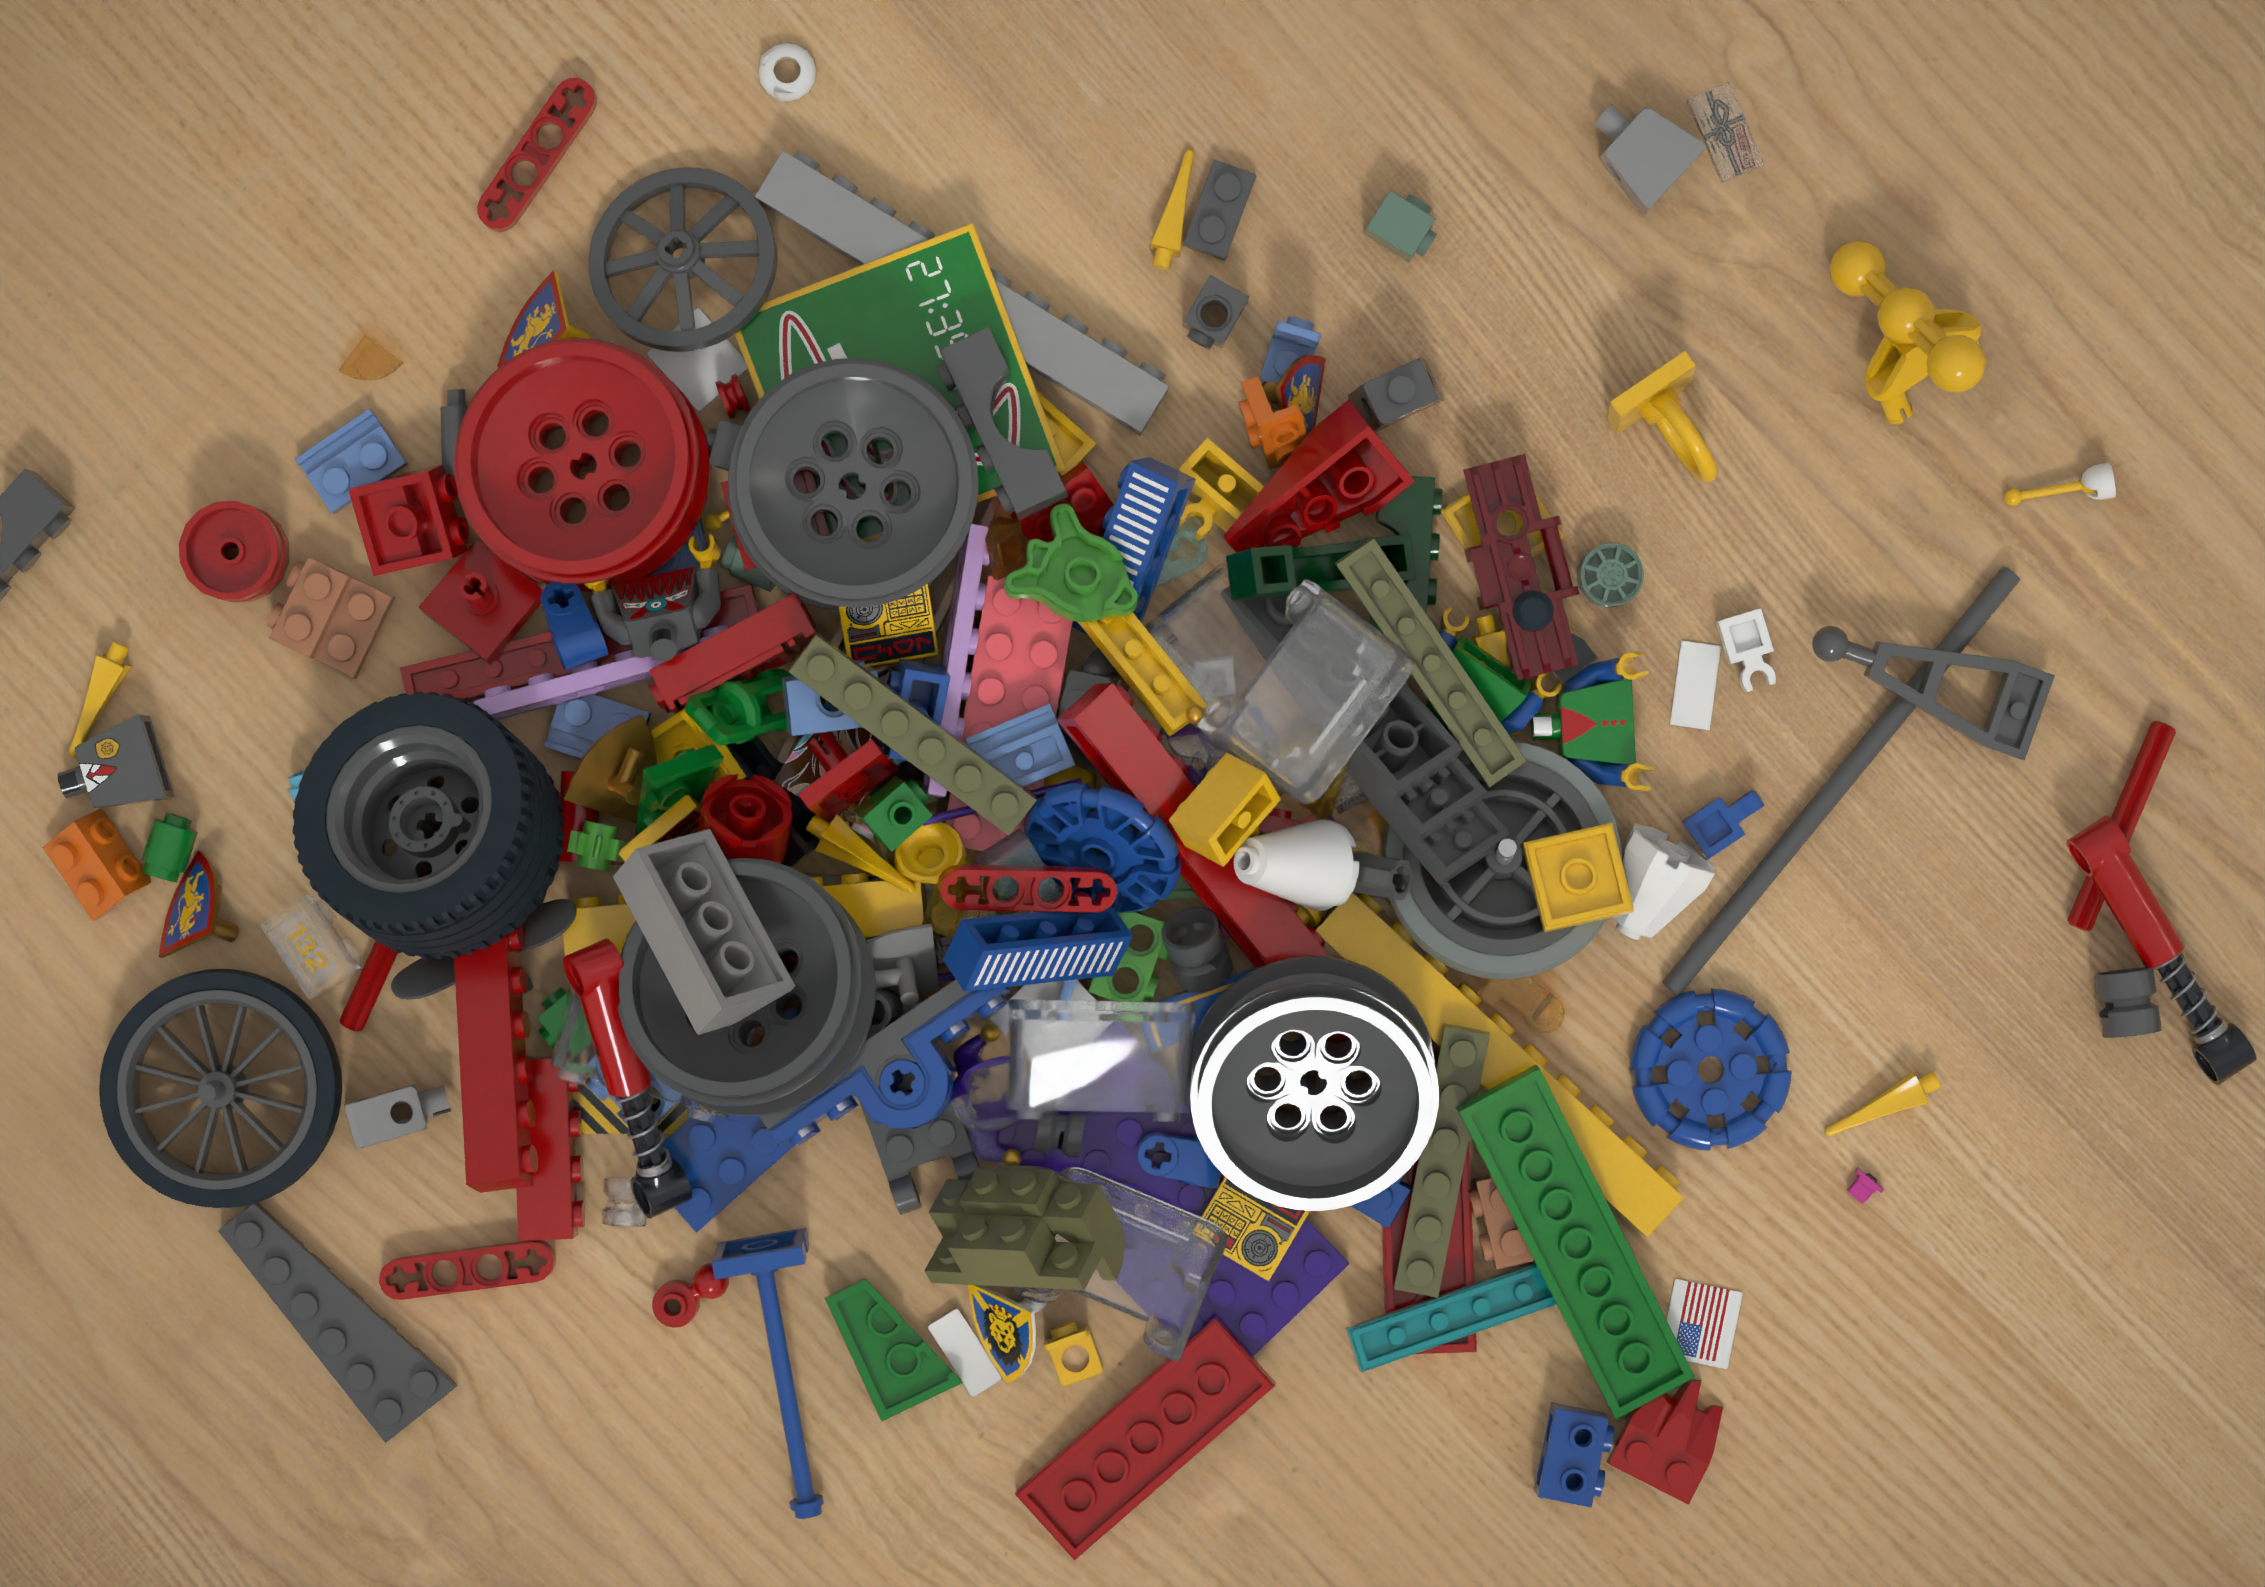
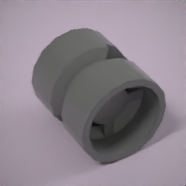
(1197, 949)
(2127, 1002)

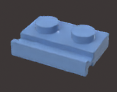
(351, 457)
(585, 720)
(1025, 746)

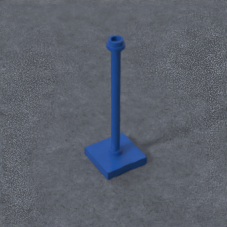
(761, 1258)

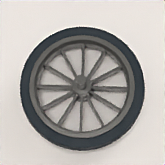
(220, 1088)

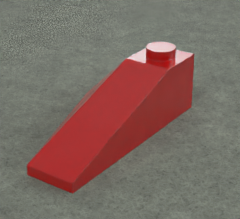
(1326, 479)

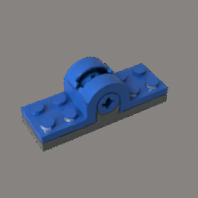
(903, 1048)

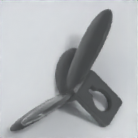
(434, 975)

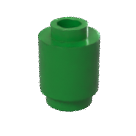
(168, 847)

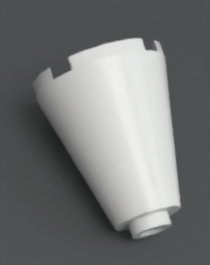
(1301, 864)

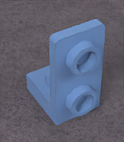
(1287, 344)

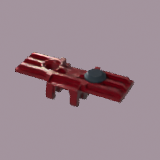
(1506, 571)

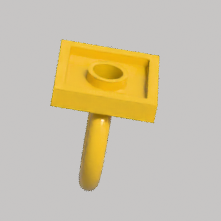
(1658, 402)

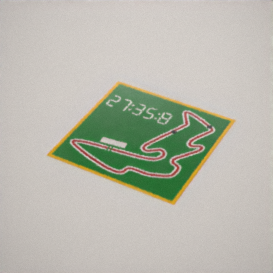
(901, 315)

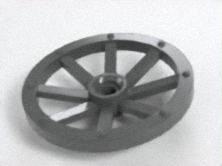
(688, 264)

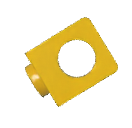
(1064, 1337)

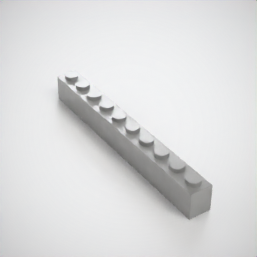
(1049, 345)

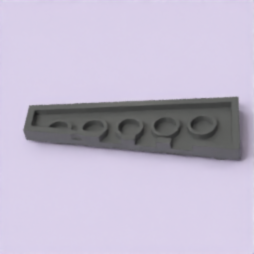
(358, 1347)

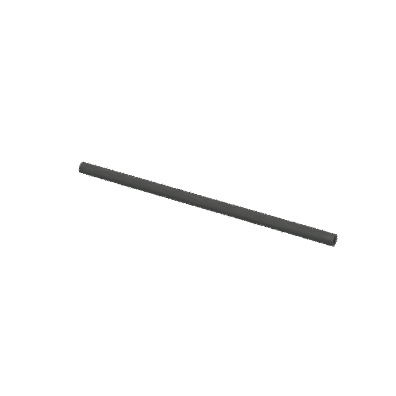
(1832, 791)

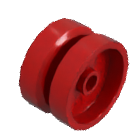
(228, 525)

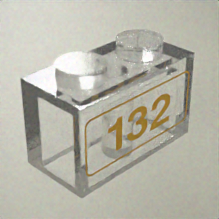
(312, 946)

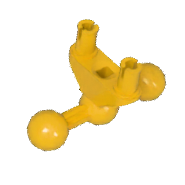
(1915, 337)

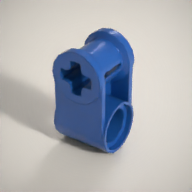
(571, 625)
(1186, 1161)

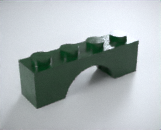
(1413, 514)
(1280, 569)

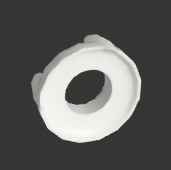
(795, 89)

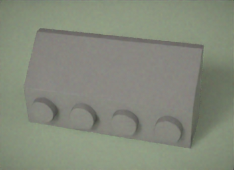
(702, 930)

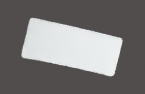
(964, 1352)

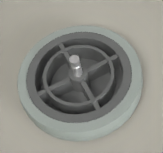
(1488, 913)

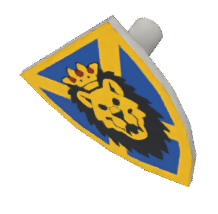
(1005, 1329)

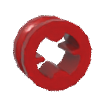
(733, 396)

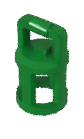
(739, 708)

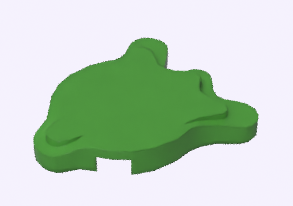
(1074, 574)

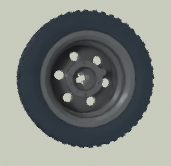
(375, 791)

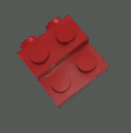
(410, 520)

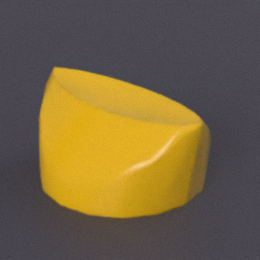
(929, 853)

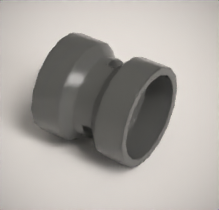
(1049, 1134)

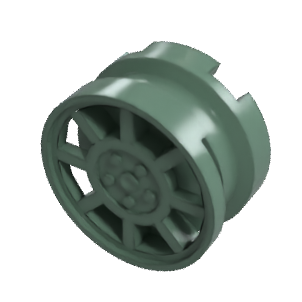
(1610, 575)

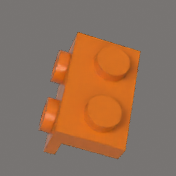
(1275, 432)
(96, 863)

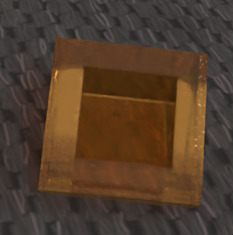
(1005, 546)

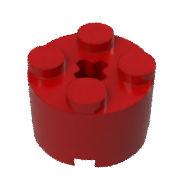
(747, 817)

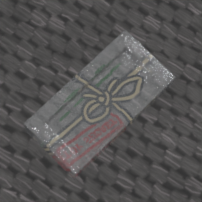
(1725, 132)

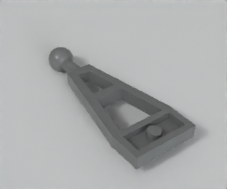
(2012, 714)

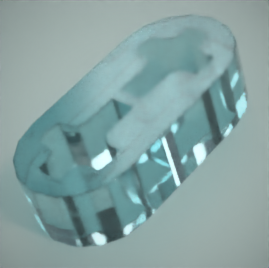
(1181, 566)

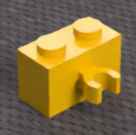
(1220, 488)
(1225, 809)

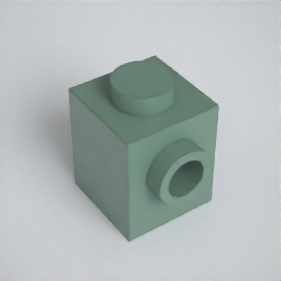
(1402, 226)

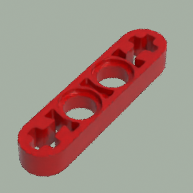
(530, 150)
(1026, 894)
(467, 1266)

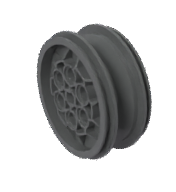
(862, 405)
(797, 1054)
(1305, 1154)

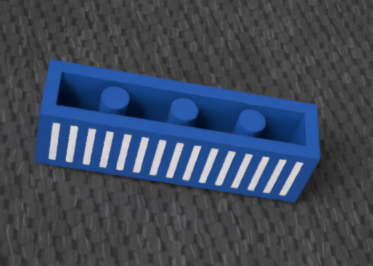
(1145, 522)
(1036, 948)

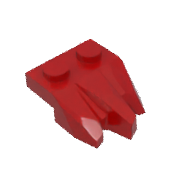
(1669, 1442)

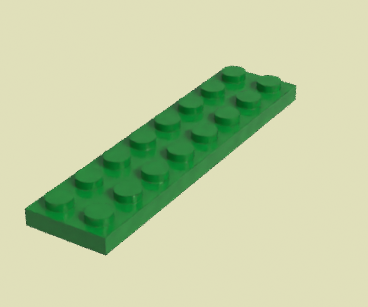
(1575, 1241)

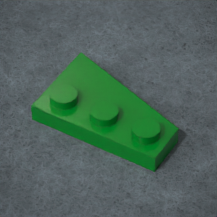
(673, 779)
(887, 1352)

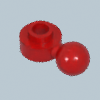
(688, 1295)

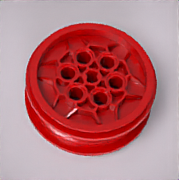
(505, 451)

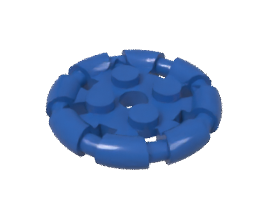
(1139, 862)
(1737, 1074)

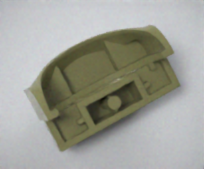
(1002, 1226)

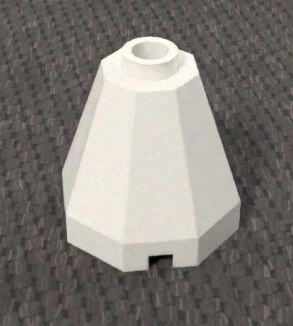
(1660, 880)

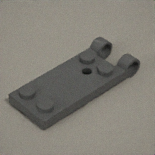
(912, 1147)

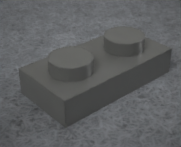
(1219, 210)

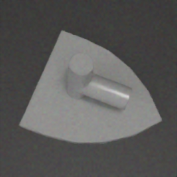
(905, 961)

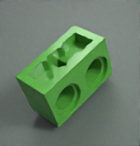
(1139, 960)

